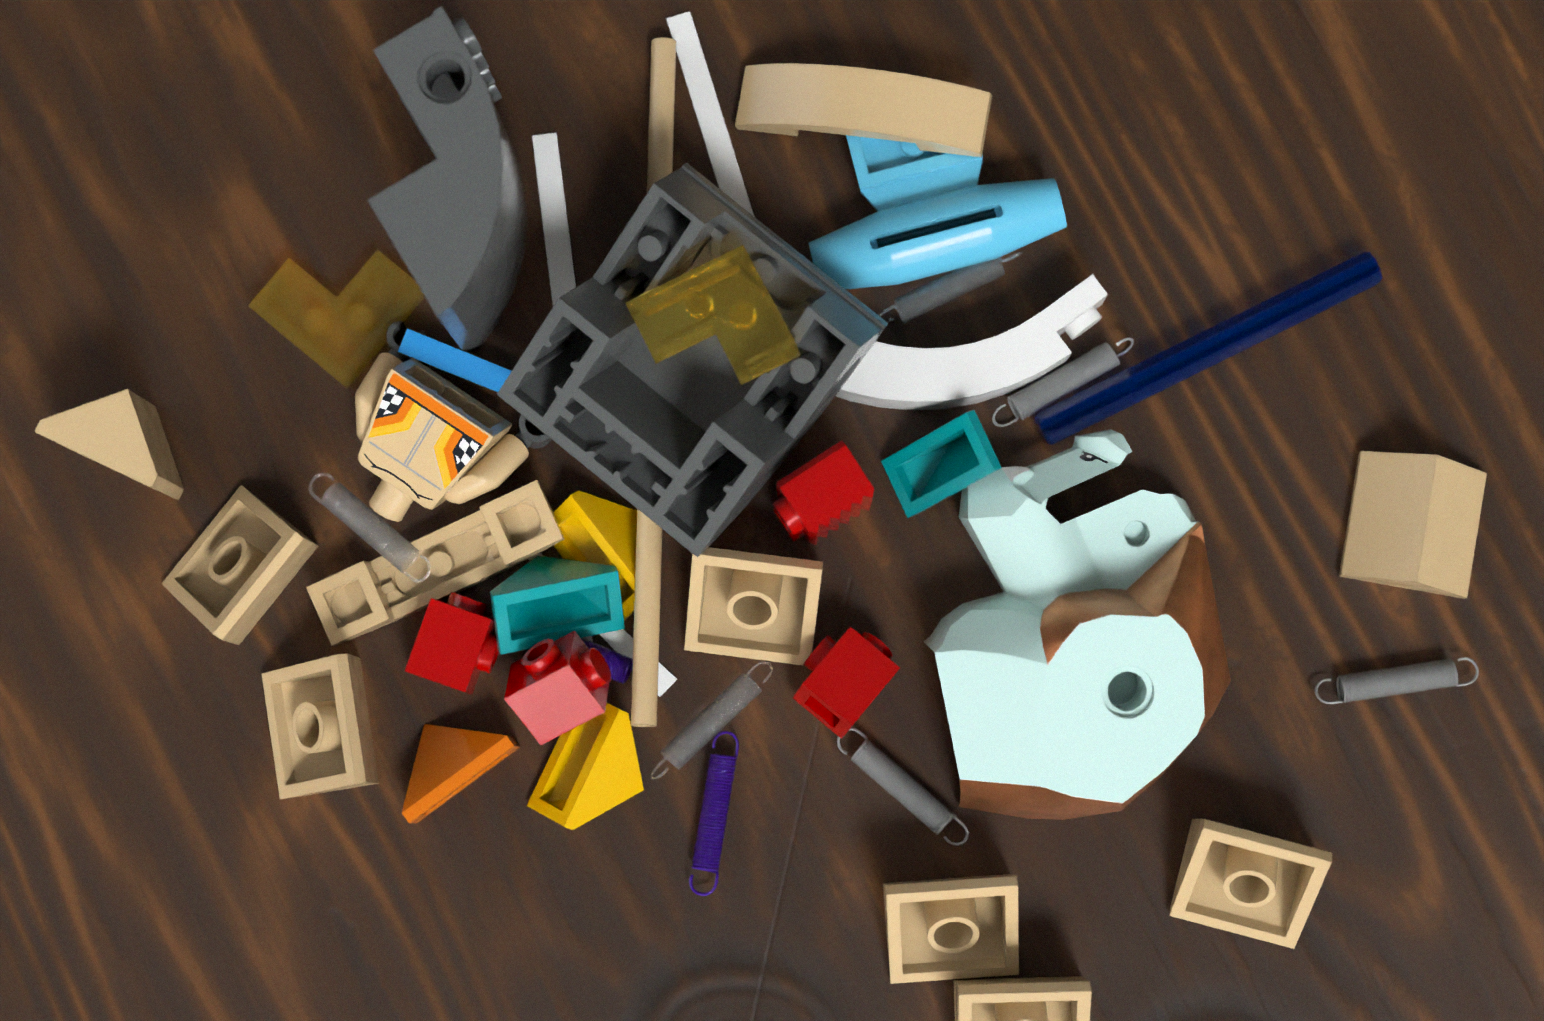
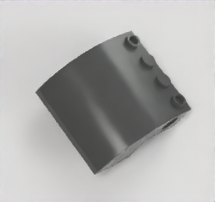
(465, 212)
(685, 431)

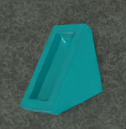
(941, 464)
(553, 599)

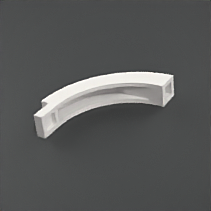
(979, 370)

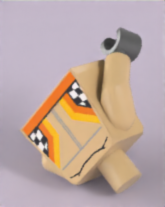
(430, 436)

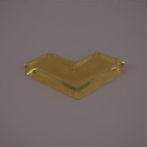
(722, 301)
(341, 330)

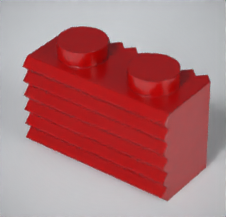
(822, 494)

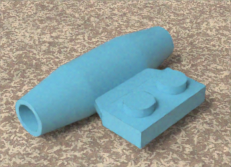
(931, 216)

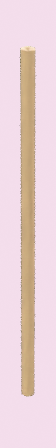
(649, 533)

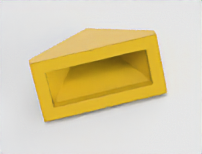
(600, 534)
(589, 771)

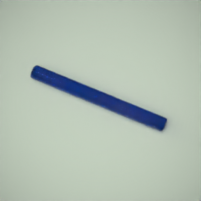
(1208, 348)

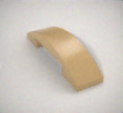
(864, 104)
(459, 558)

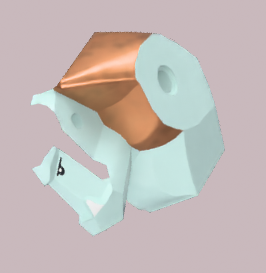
(1092, 654)

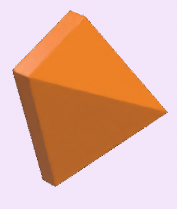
(448, 763)

